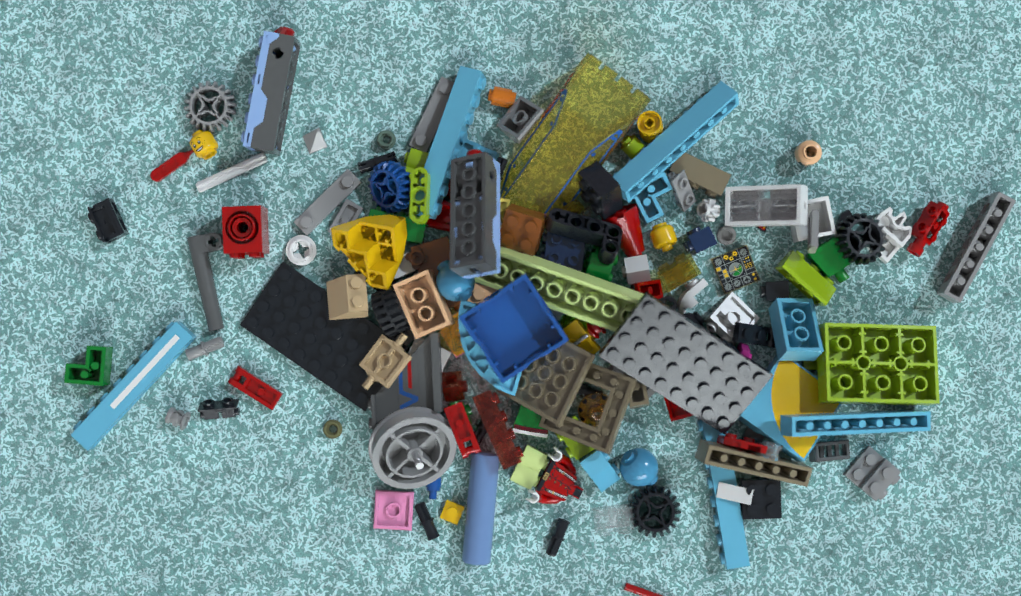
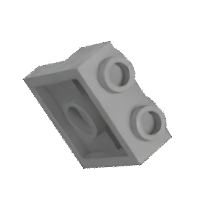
(872, 473)

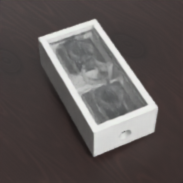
(766, 205)

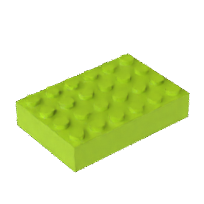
(878, 364)

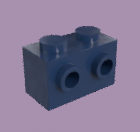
(698, 240)

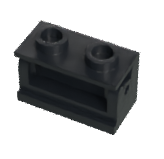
(107, 221)

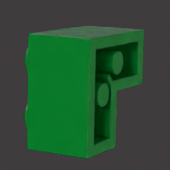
(95, 370)

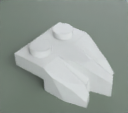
(896, 235)

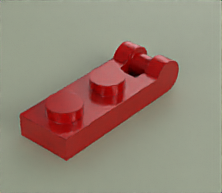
(256, 388)
(462, 429)

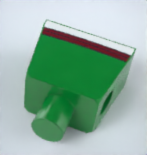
(528, 423)

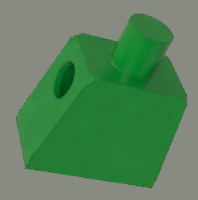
(829, 260)

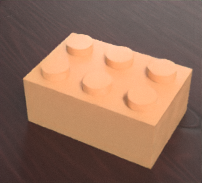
(423, 304)

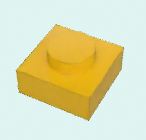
(452, 512)

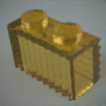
(677, 272)

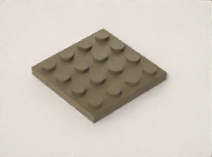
(553, 382)

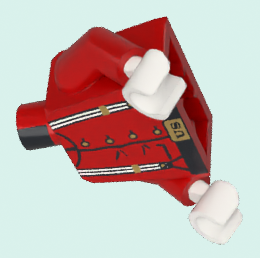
(556, 481)

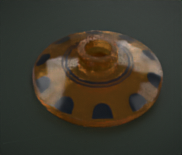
(589, 405)

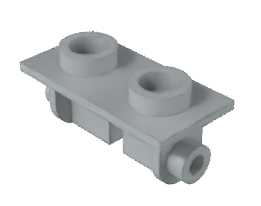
(682, 190)

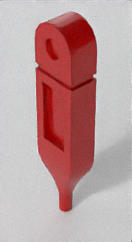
(170, 166)

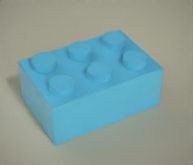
(795, 329)

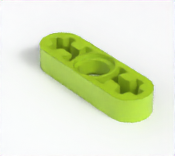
(414, 189)

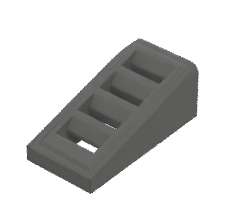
(817, 452)

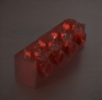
(497, 429)

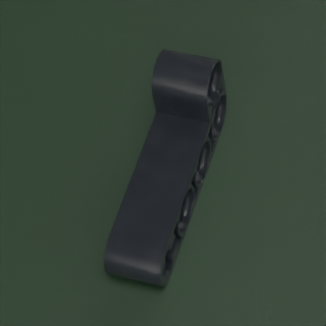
(586, 230)

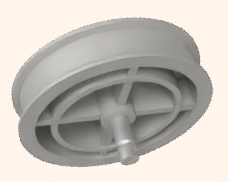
(412, 447)

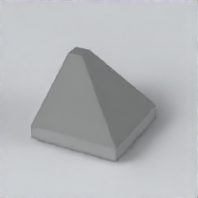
(315, 141)

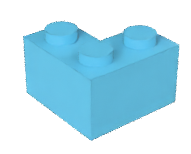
(646, 200)
(599, 469)

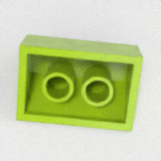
(806, 278)

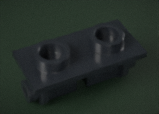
(210, 409)

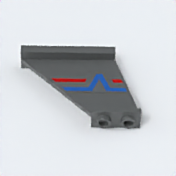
(415, 386)

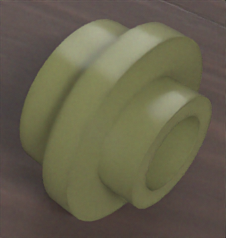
(326, 429)

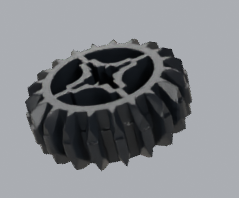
(869, 233)
(661, 505)

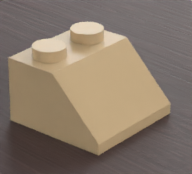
(347, 297)

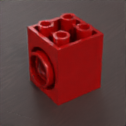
(254, 241)

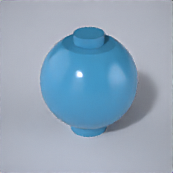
(452, 285)
(639, 467)

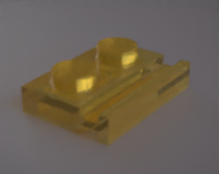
(450, 335)

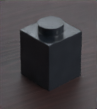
(776, 289)

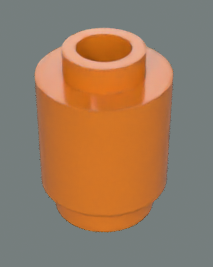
(502, 97)

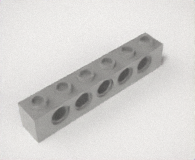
(976, 247)

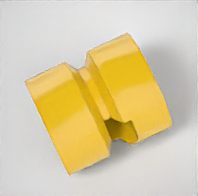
(649, 125)

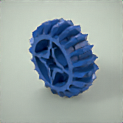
(390, 186)

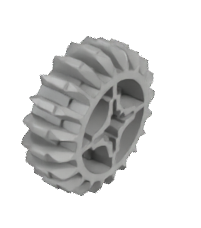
(204, 111)

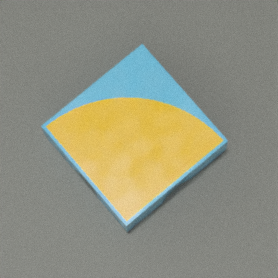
(787, 392)

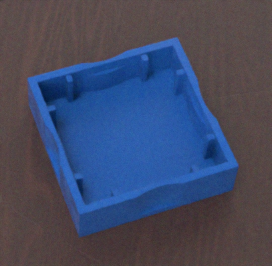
(513, 327)

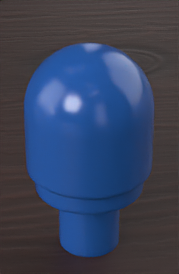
(433, 488)

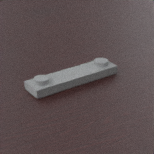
(432, 116)
(327, 202)

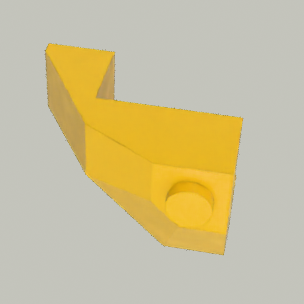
(373, 246)

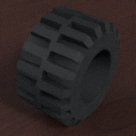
(389, 312)

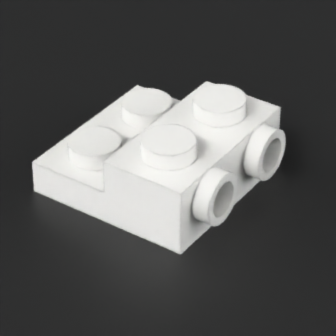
(726, 314)

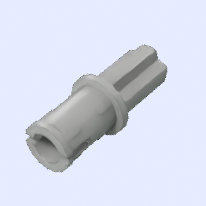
(204, 348)

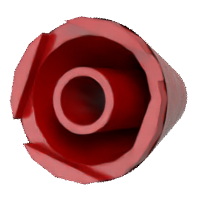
(629, 221)

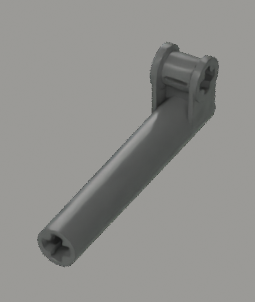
(199, 248)

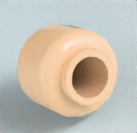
(814, 154)

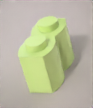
(527, 471)

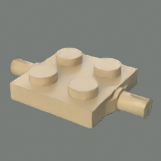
(385, 361)

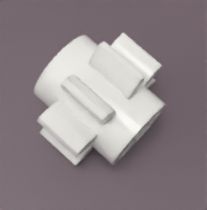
(708, 210)

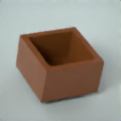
(522, 229)

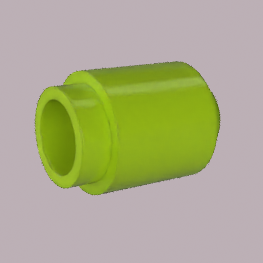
(631, 146)

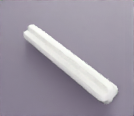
(231, 172)

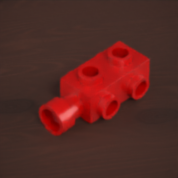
(928, 225)

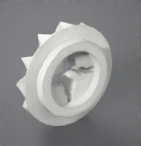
(293, 245)

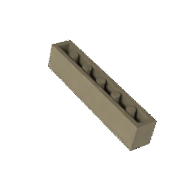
(752, 463)

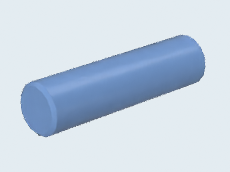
(480, 508)

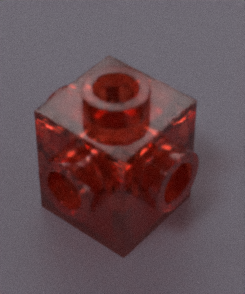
(454, 386)

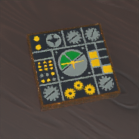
(735, 269)

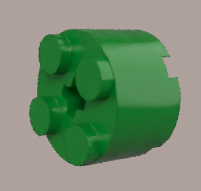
(595, 268)

